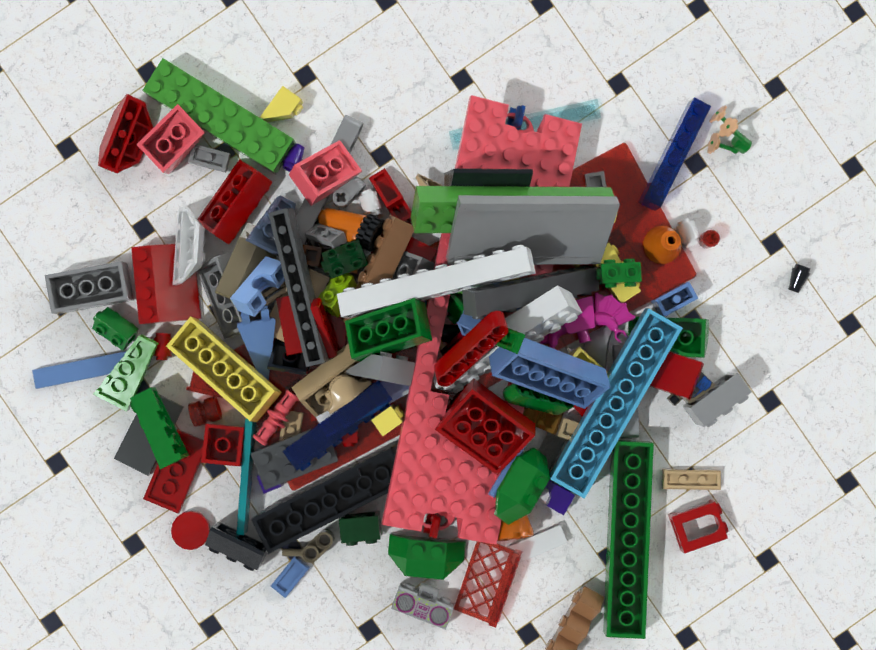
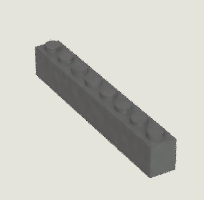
(298, 283)
(518, 293)

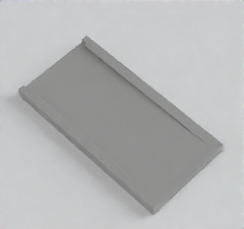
(551, 226)

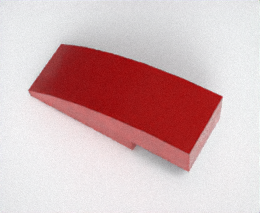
(391, 196)

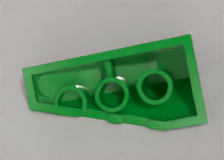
(692, 338)

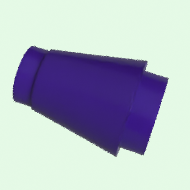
(293, 157)

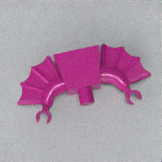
(606, 312)

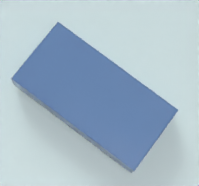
(290, 576)

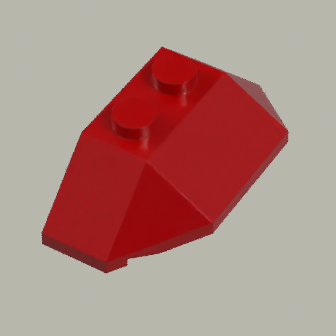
(126, 128)

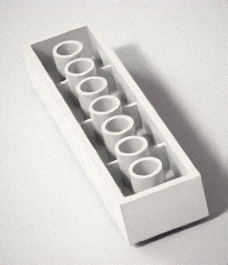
(534, 320)

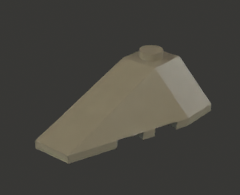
(241, 263)

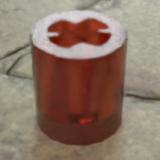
(709, 239)

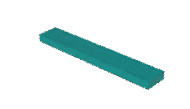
(246, 478)

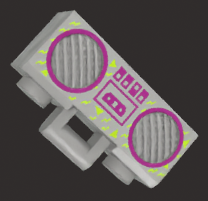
(415, 604)

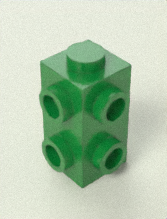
(619, 273)
(114, 328)

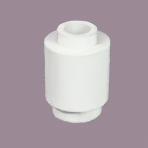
(370, 202)
(688, 233)

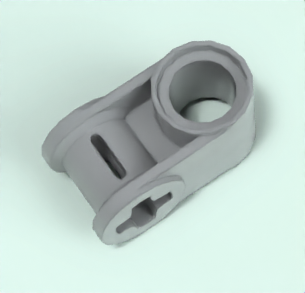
(350, 191)

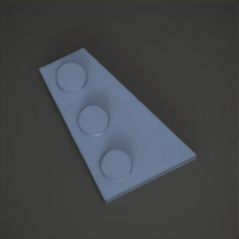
(262, 233)

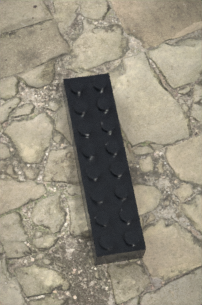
(325, 501)

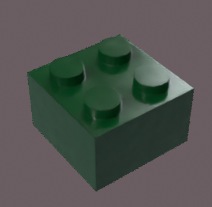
(360, 527)

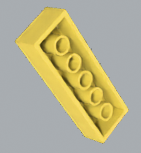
(223, 369)

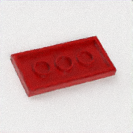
(171, 484)

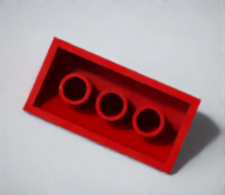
(234, 201)

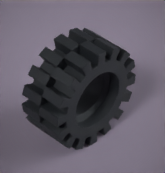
(369, 231)

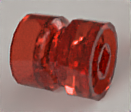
(211, 408)

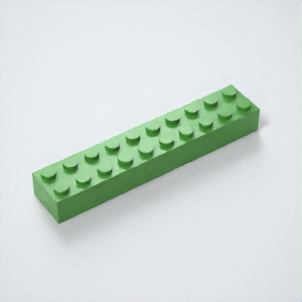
(436, 205)

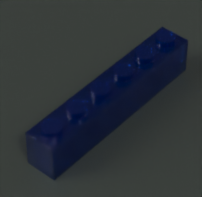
(674, 154)
(337, 425)

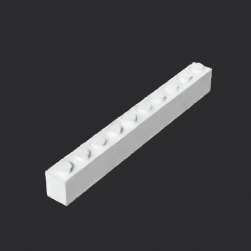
(437, 282)

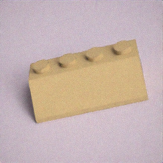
(314, 385)

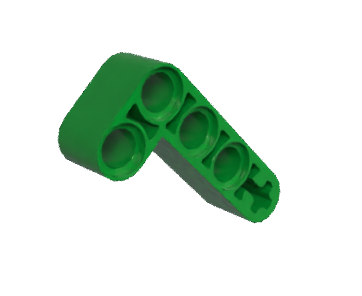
(534, 400)

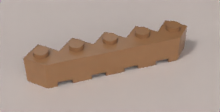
(576, 622)

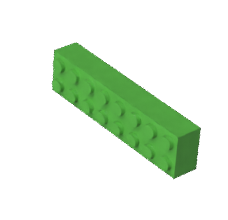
(219, 116)

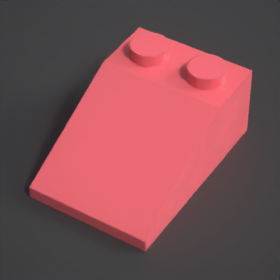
(171, 139)
(324, 172)

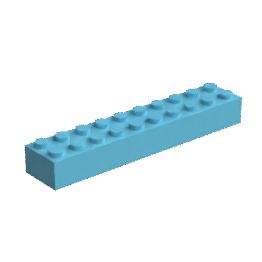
(612, 411)

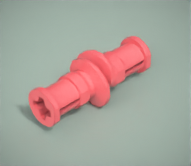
(276, 417)

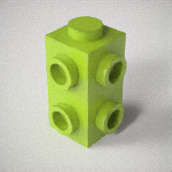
(336, 286)

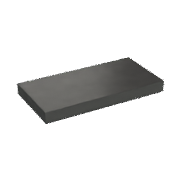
(135, 448)

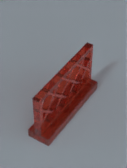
(503, 588)

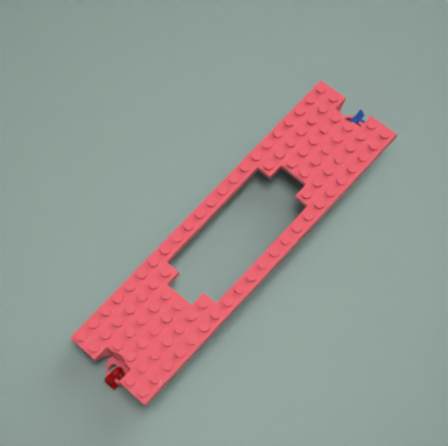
(428, 469)

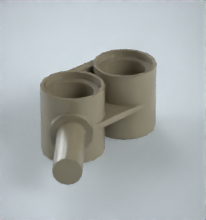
(315, 544)

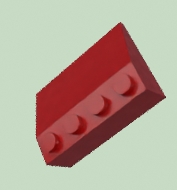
(155, 294)
(486, 427)

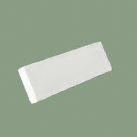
(540, 542)

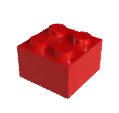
(223, 445)

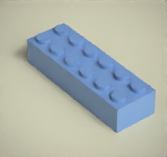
(551, 373)

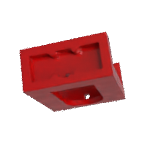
(710, 508)

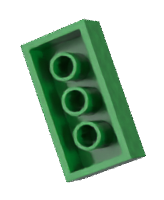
(388, 329)

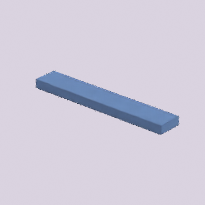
(76, 370)

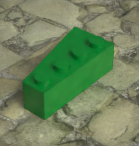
(158, 428)

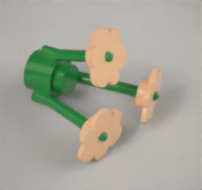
(739, 141)

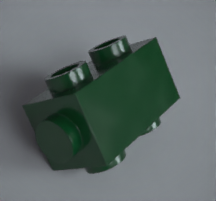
(344, 259)

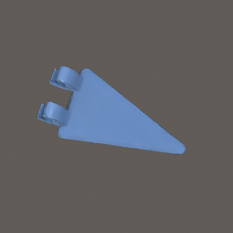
(258, 339)

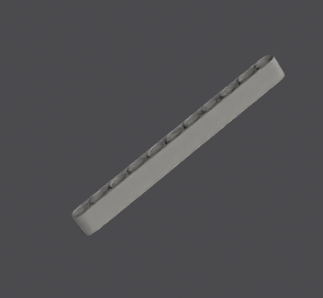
(308, 215)

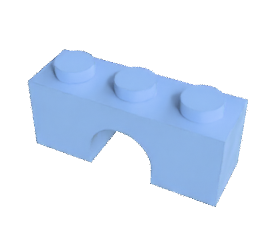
(248, 296)

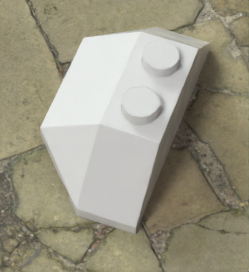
(188, 246)

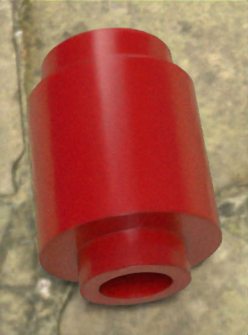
(162, 351)

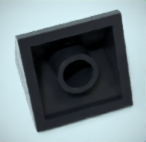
(281, 362)

